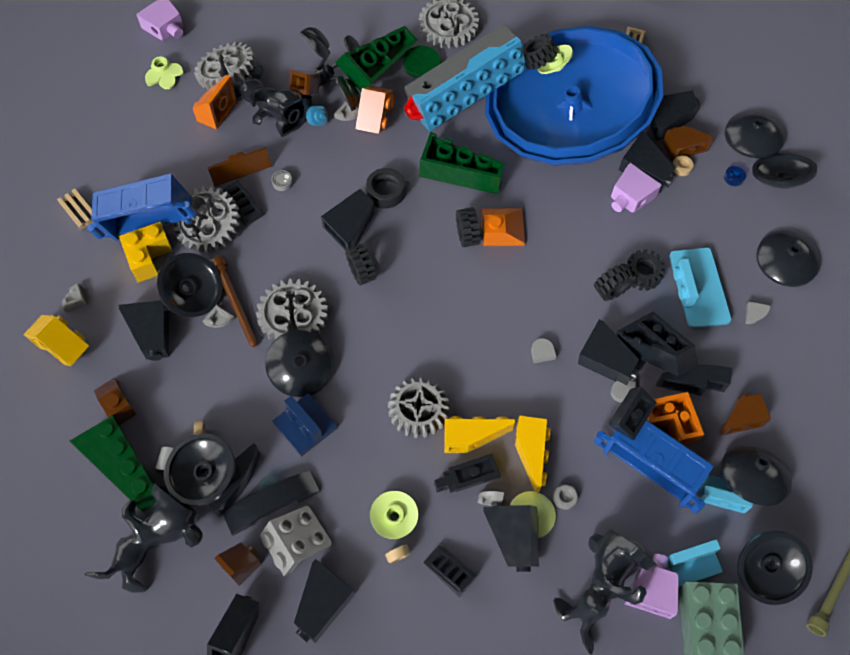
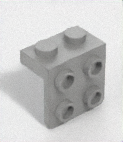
(294, 538)

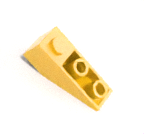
(469, 434)
(530, 444)

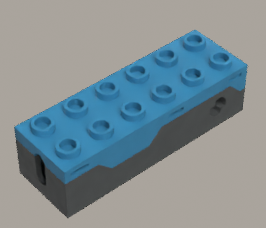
(465, 78)

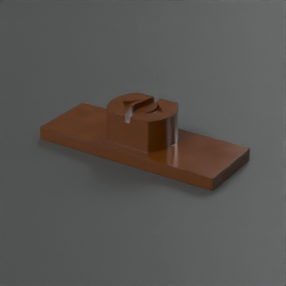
(239, 166)

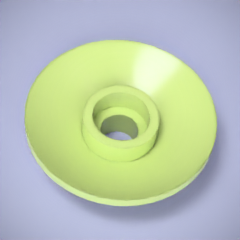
(563, 56)
(390, 503)
(545, 510)

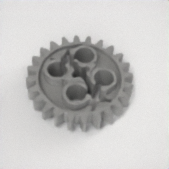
(442, 29)
(237, 60)
(222, 225)
(271, 314)

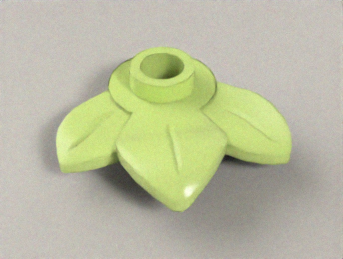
(163, 73)

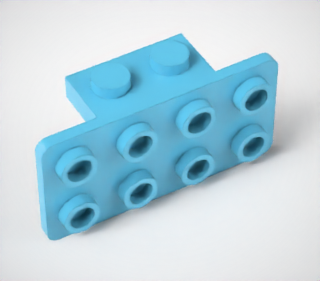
(699, 288)

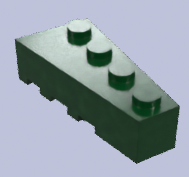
(372, 59)
(460, 166)
(117, 460)

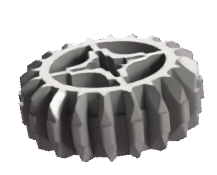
(419, 388)

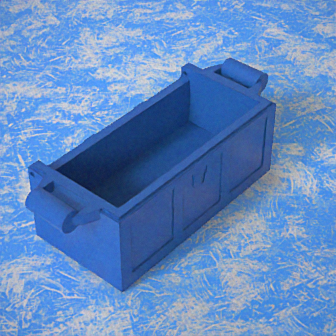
(139, 205)
(662, 461)

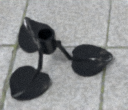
(320, 46)

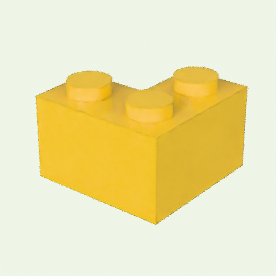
(142, 246)
(53, 335)

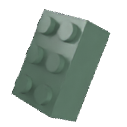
(711, 619)

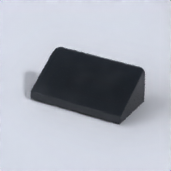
(633, 412)

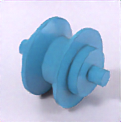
(317, 115)

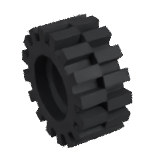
(539, 51)
(468, 227)
(653, 262)
(360, 264)
(614, 282)

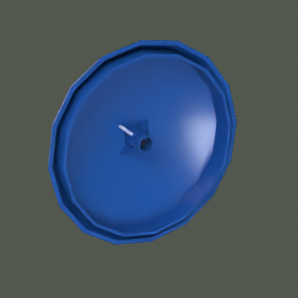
(586, 107)

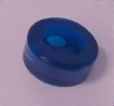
(734, 176)

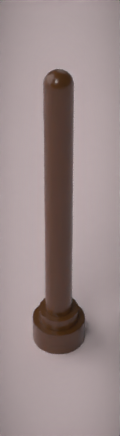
(221, 265)

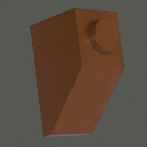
(305, 81)
(686, 142)
(114, 401)
(746, 414)
(239, 562)

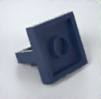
(304, 423)

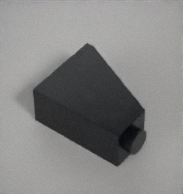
(674, 111)
(650, 160)
(349, 219)
(149, 327)
(608, 355)
(516, 534)
(320, 602)
(235, 627)

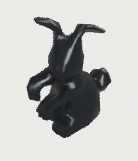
(285, 105)
(165, 524)
(614, 562)

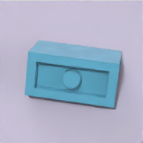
(717, 493)
(696, 562)

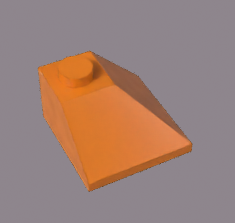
(216, 103)
(502, 227)

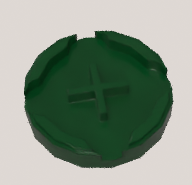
(420, 60)

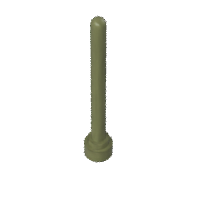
(819, 622)

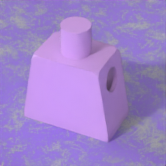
(161, 20)
(634, 190)
(660, 588)

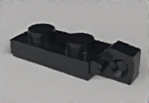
(468, 474)

